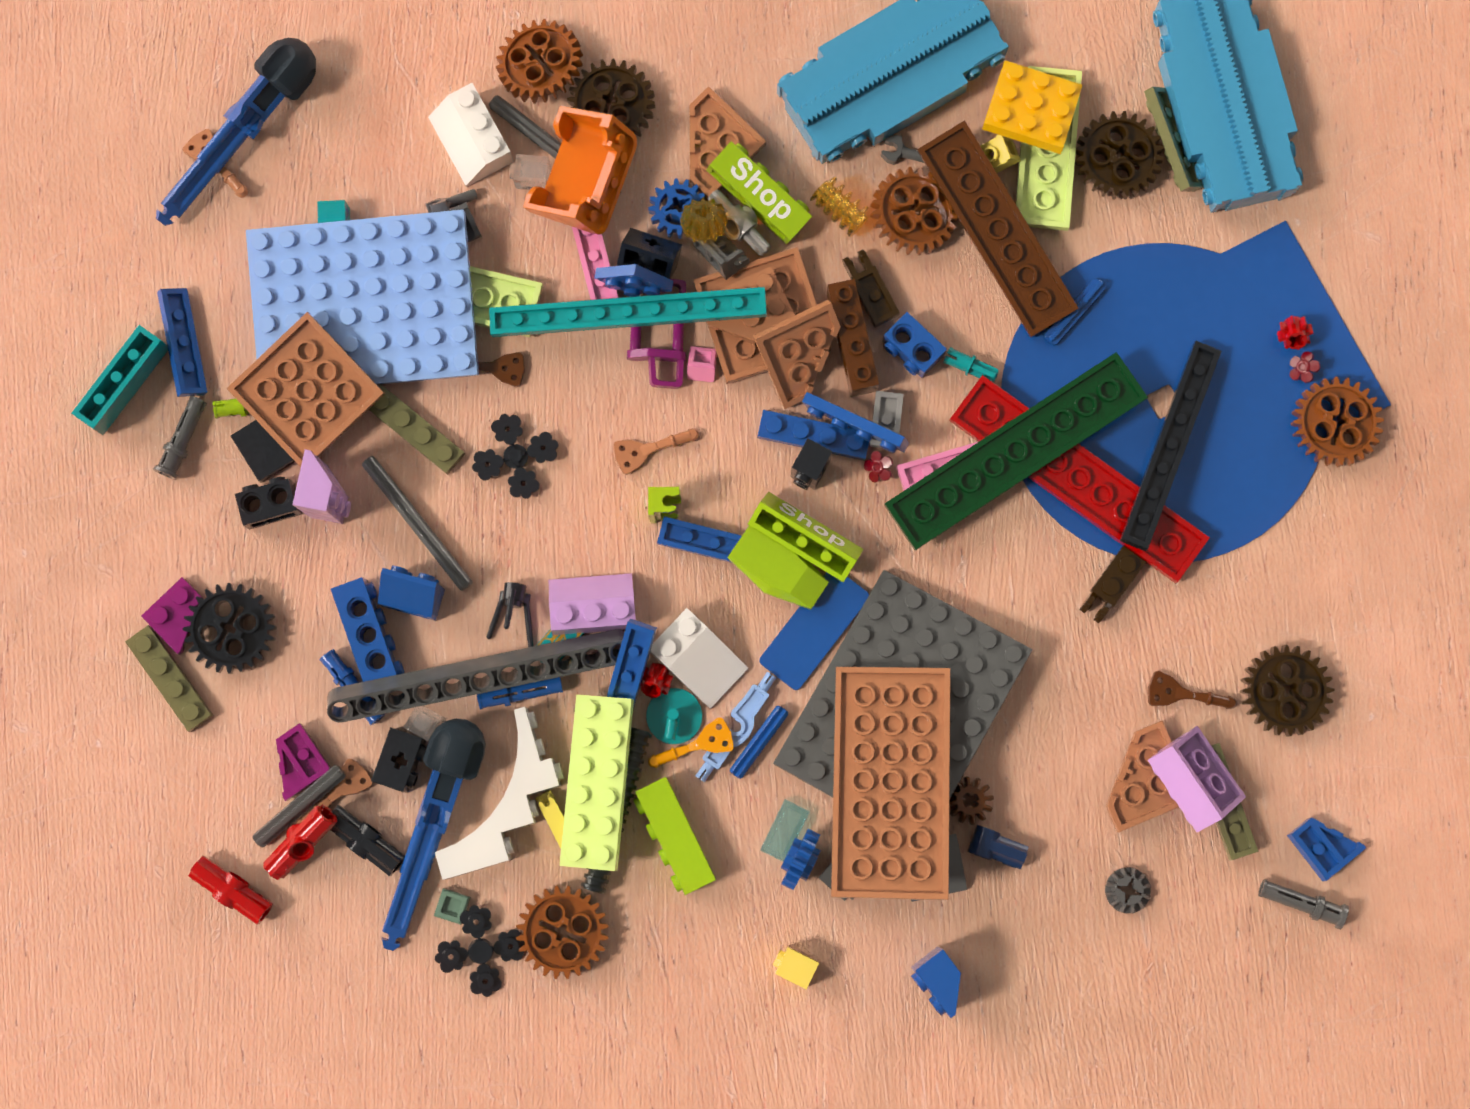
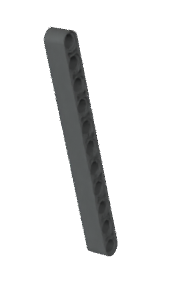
(468, 683)

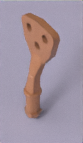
(198, 143)
(645, 450)
(344, 789)

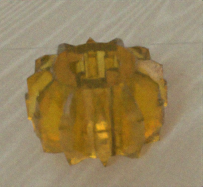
(703, 220)

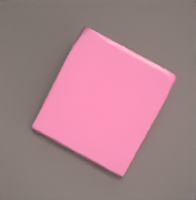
(701, 364)

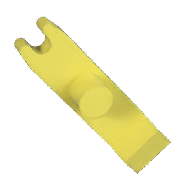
(552, 814)

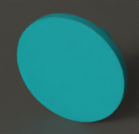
(674, 716)

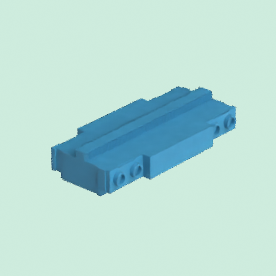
(889, 72)
(1228, 101)

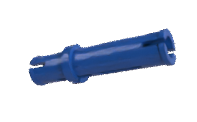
(344, 676)
(487, 699)

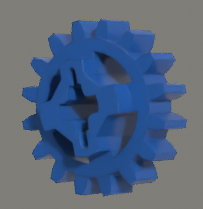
(668, 213)
(800, 859)

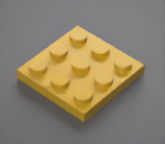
(1032, 107)

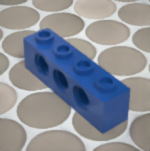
(346, 598)

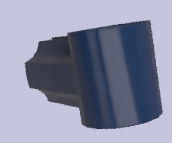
(990, 845)

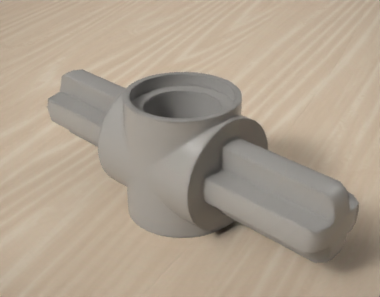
(741, 224)

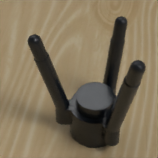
(512, 597)

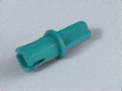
(970, 365)

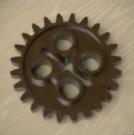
(634, 108)
(1104, 173)
(1270, 709)

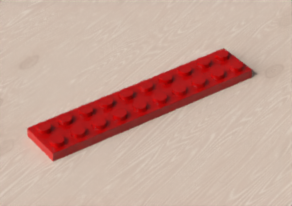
(1086, 484)

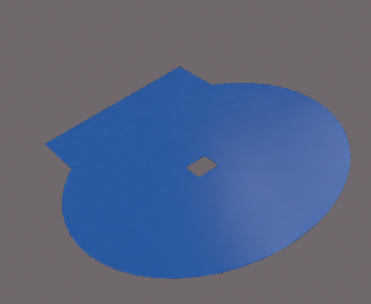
(1158, 301)

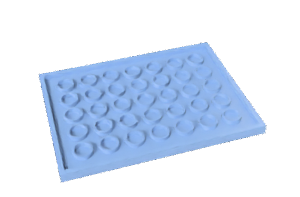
(380, 286)

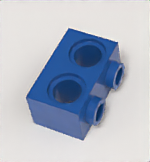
(919, 341)

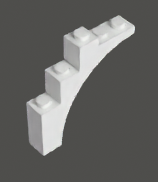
(530, 776)

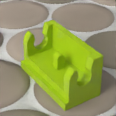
(662, 501)

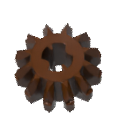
(969, 810)

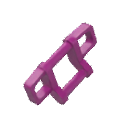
(652, 354)

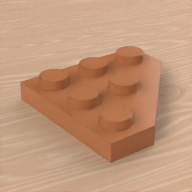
(711, 130)
(777, 307)
(798, 350)
(1137, 789)

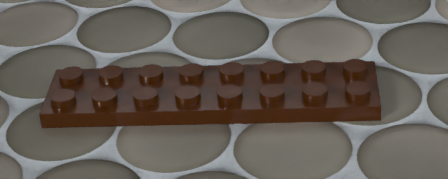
(997, 229)

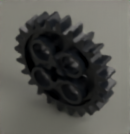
(207, 616)

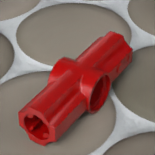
(300, 842)
(230, 890)

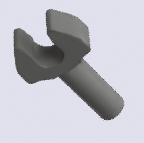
(902, 151)
(445, 204)

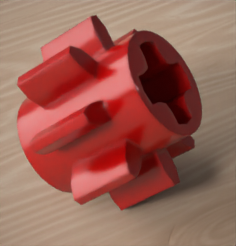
(1295, 332)
(656, 680)

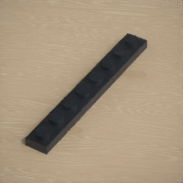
(1170, 446)

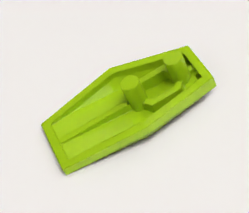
(777, 569)

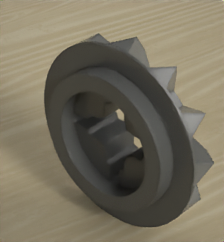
(1117, 897)

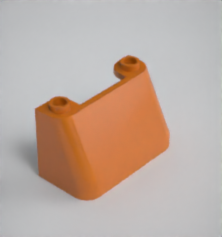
(586, 170)

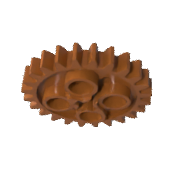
(520, 76)
(919, 234)
(1361, 428)
(552, 956)

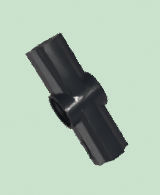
(366, 841)

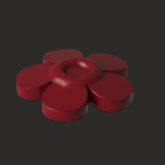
(1303, 367)
(878, 466)

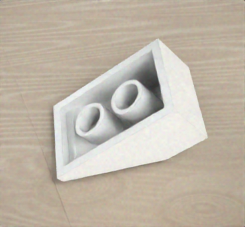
(698, 658)

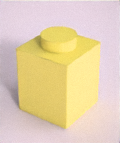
(795, 967)

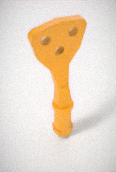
(700, 743)

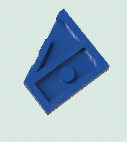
(1324, 848)

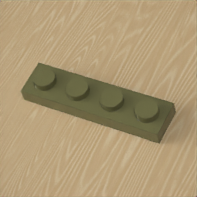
(1184, 171)
(417, 431)
(169, 678)
(1234, 826)

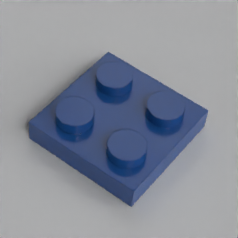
(633, 280)

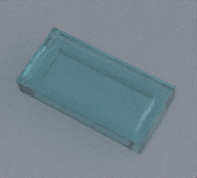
(784, 830)

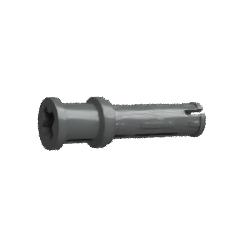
(176, 449)
(1316, 907)

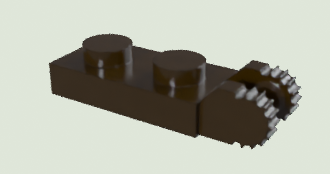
(872, 290)
(1114, 581)

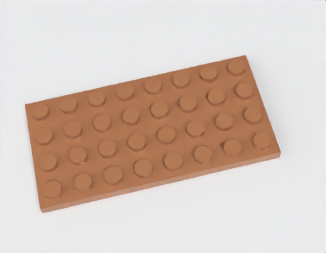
(891, 783)

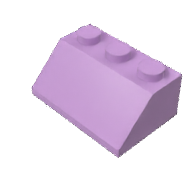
(319, 492)
(591, 603)
(1197, 779)

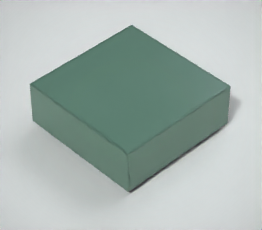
(451, 905)

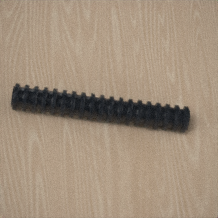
(597, 878)

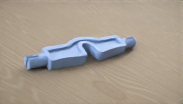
(744, 714)

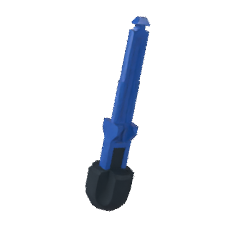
(283, 71)
(454, 755)

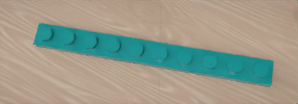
(628, 312)

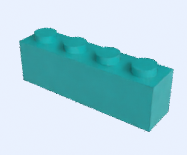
(120, 380)

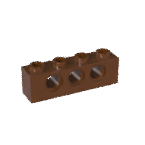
(853, 338)

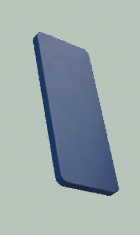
(813, 632)

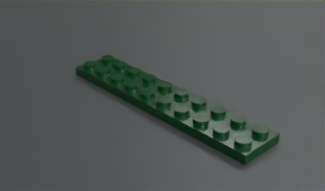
(1015, 451)

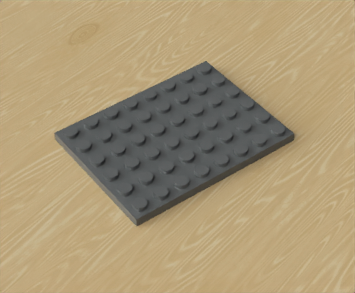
(911, 630)

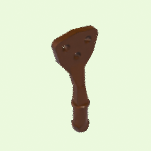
(514, 369)
(1177, 693)

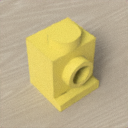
(1004, 152)

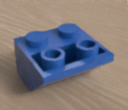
(410, 594)
(941, 979)

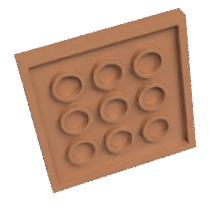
(740, 357)
(305, 389)

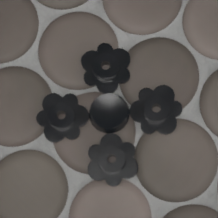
(515, 456)
(479, 951)

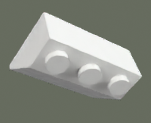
(470, 135)

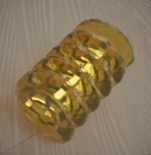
(840, 206)

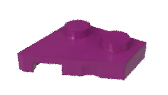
(168, 614)
(299, 762)

